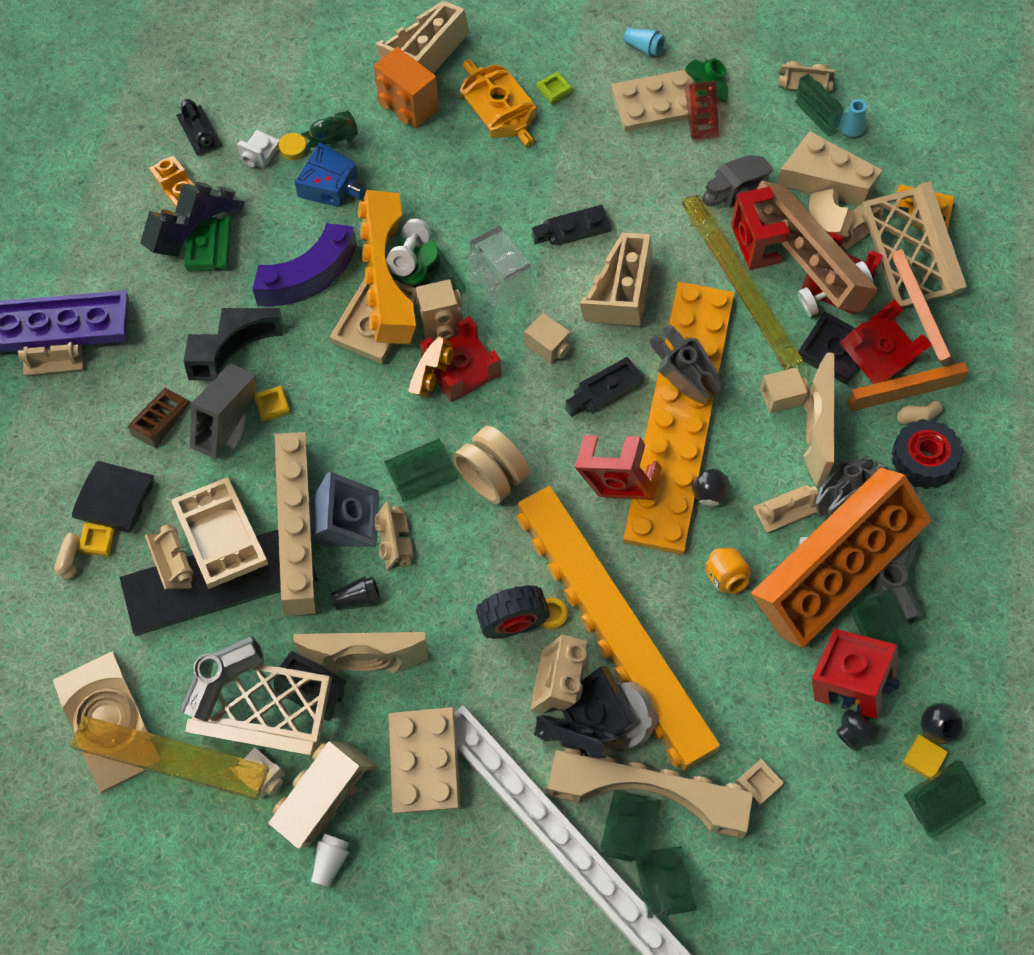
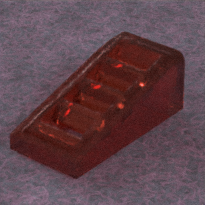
(693, 110)

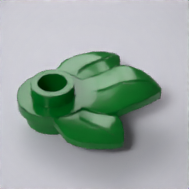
(709, 70)
(426, 256)

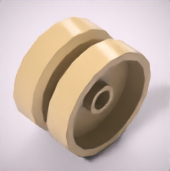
(491, 464)

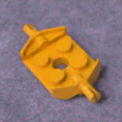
(504, 116)

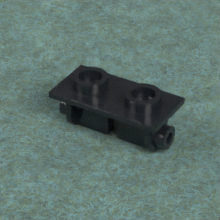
(197, 127)

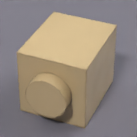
(547, 338)
(784, 390)

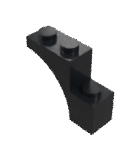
(168, 230)
(237, 327)

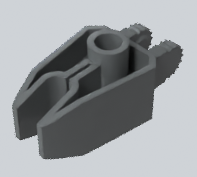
(735, 178)
(686, 365)
(844, 483)

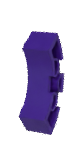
(308, 273)

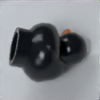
(856, 728)

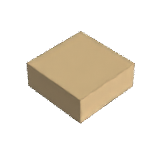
(760, 781)

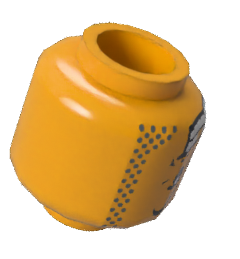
(728, 570)

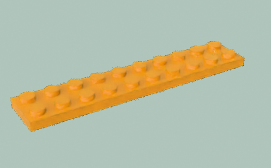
(679, 426)

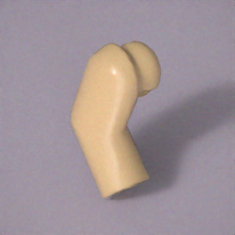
(915, 413)
(66, 556)

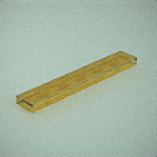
(170, 757)

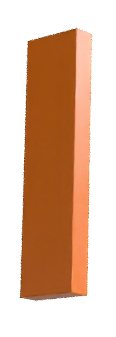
(907, 386)

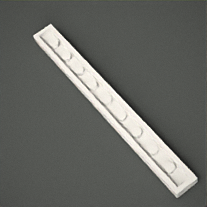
(562, 839)

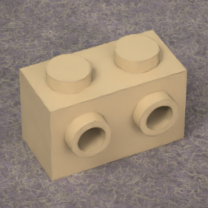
(439, 309)

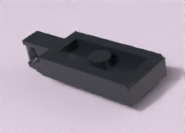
(572, 226)
(604, 387)
(576, 735)

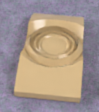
(820, 422)
(219, 532)
(364, 650)
(103, 694)

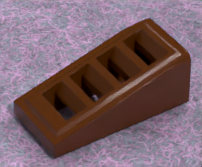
(160, 430)

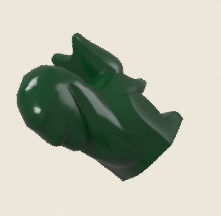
(331, 130)

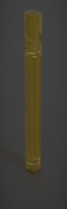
(712, 236)

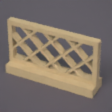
(936, 236)
(263, 734)

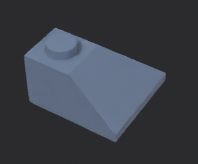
(343, 513)

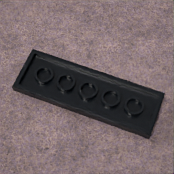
(154, 607)

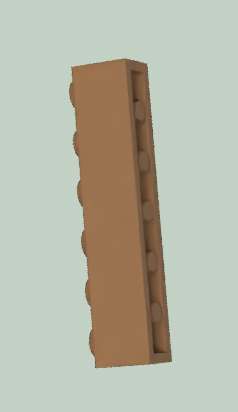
(817, 251)

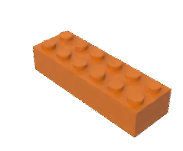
(841, 556)

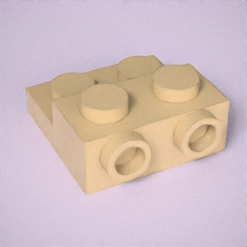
(559, 674)

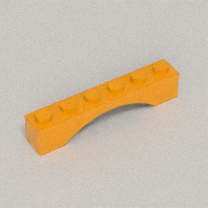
(392, 311)

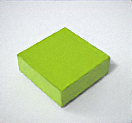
(554, 88)

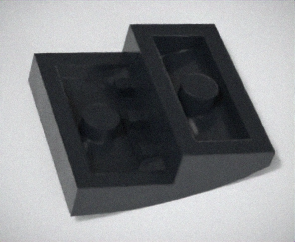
(112, 496)

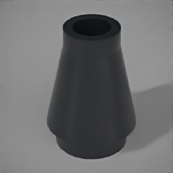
(357, 594)

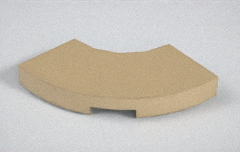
(826, 211)

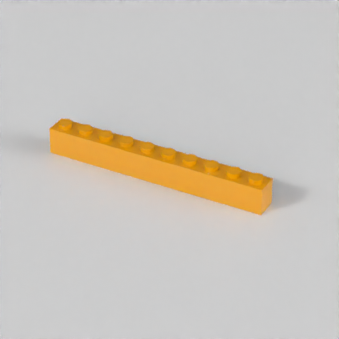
(616, 627)

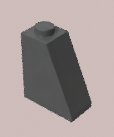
(220, 409)

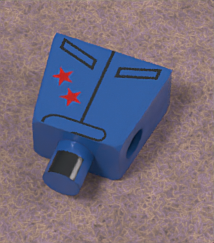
(329, 178)

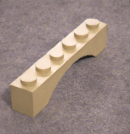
(294, 524)
(718, 807)

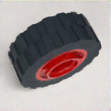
(932, 438)
(512, 611)

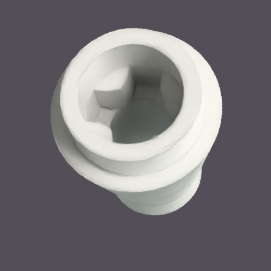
(329, 858)

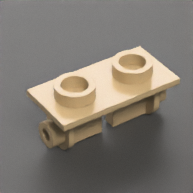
(794, 71)
(859, 227)
(51, 360)
(787, 508)
(391, 524)
(170, 563)

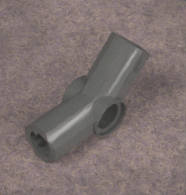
(898, 572)
(231, 662)

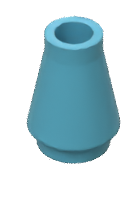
(647, 41)
(854, 120)

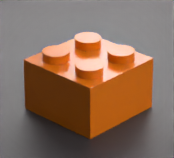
(406, 88)

